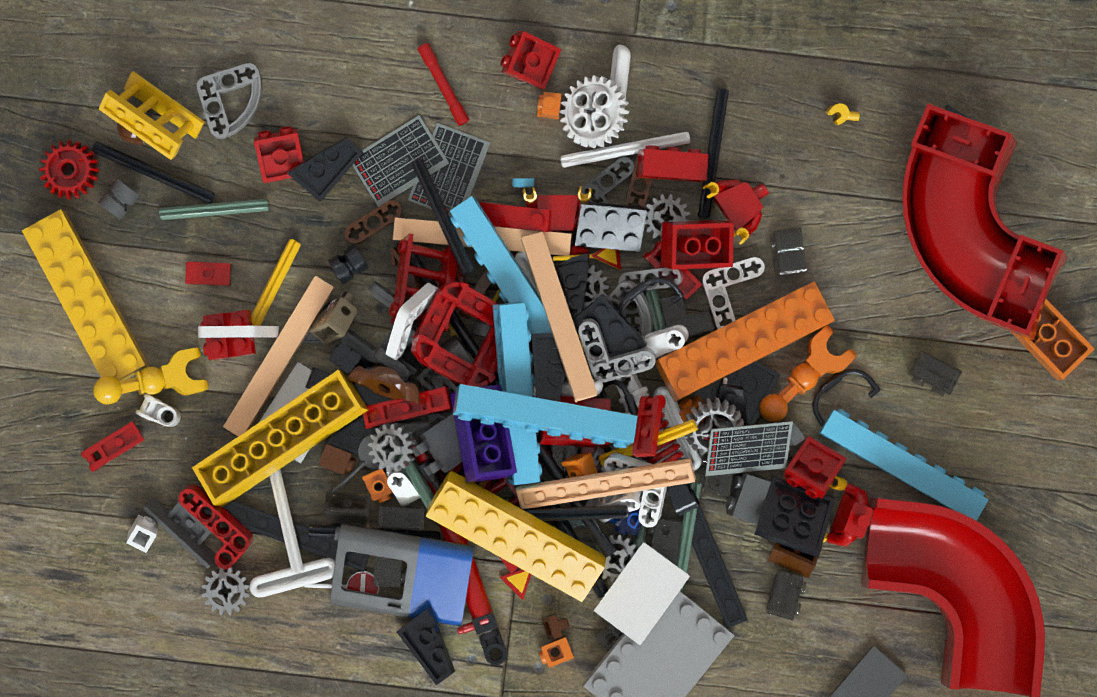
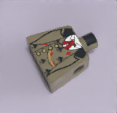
(334, 319)

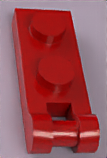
(689, 283)
(648, 425)
(113, 446)

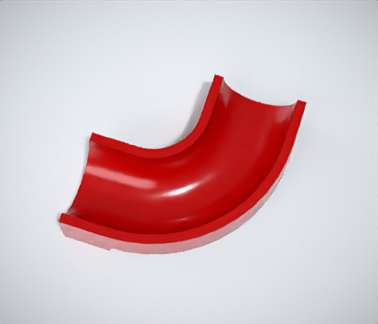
(957, 224)
(975, 584)

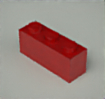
(672, 164)

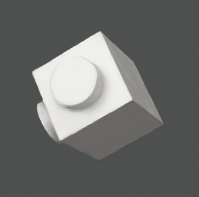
(142, 533)

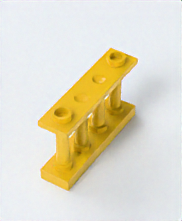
(143, 126)

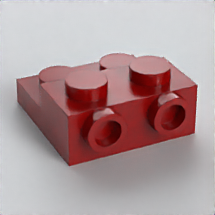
(530, 59)
(278, 153)
(232, 346)
(814, 468)

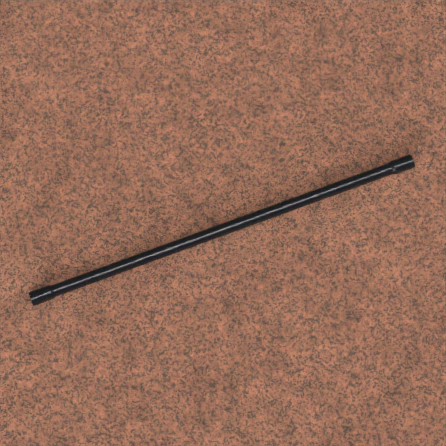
(600, 538)

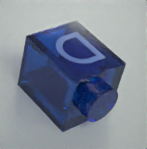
(630, 524)

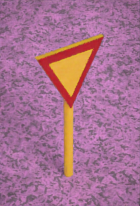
(607, 256)
(517, 581)

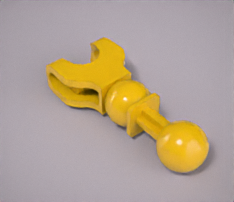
(153, 379)

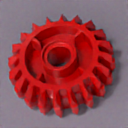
(56, 166)

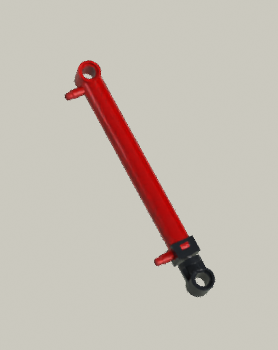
(476, 598)

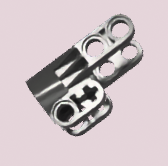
(407, 363)

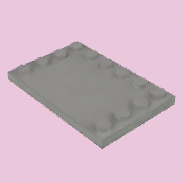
(667, 660)

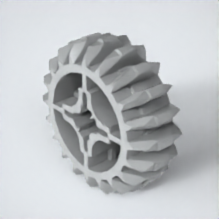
(705, 427)

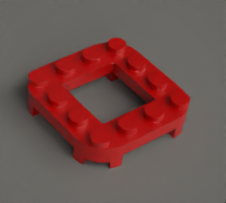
(426, 338)

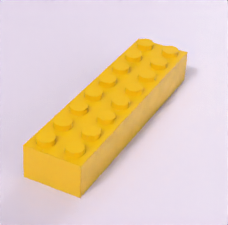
(85, 297)
(280, 438)
(516, 536)

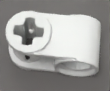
(155, 409)
(402, 487)

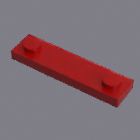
(518, 216)
(399, 410)

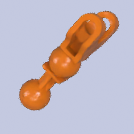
(806, 375)

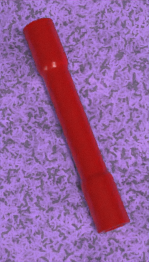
(432, 63)

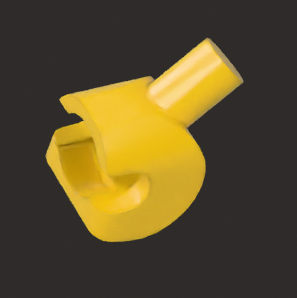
(842, 113)

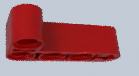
(213, 521)

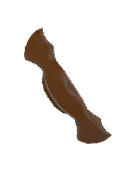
(385, 383)

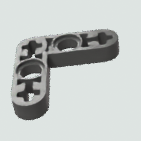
(601, 191)

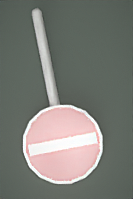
(359, 581)

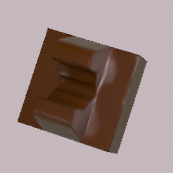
(554, 626)

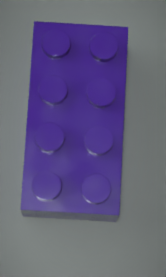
(484, 448)

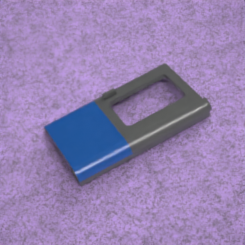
(434, 574)

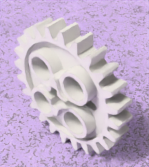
(576, 112)

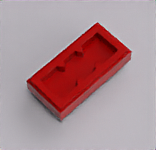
(208, 273)

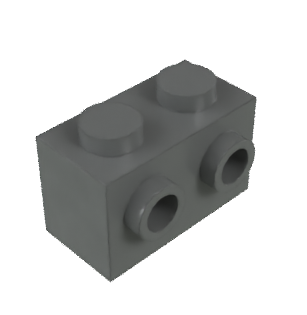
(747, 497)

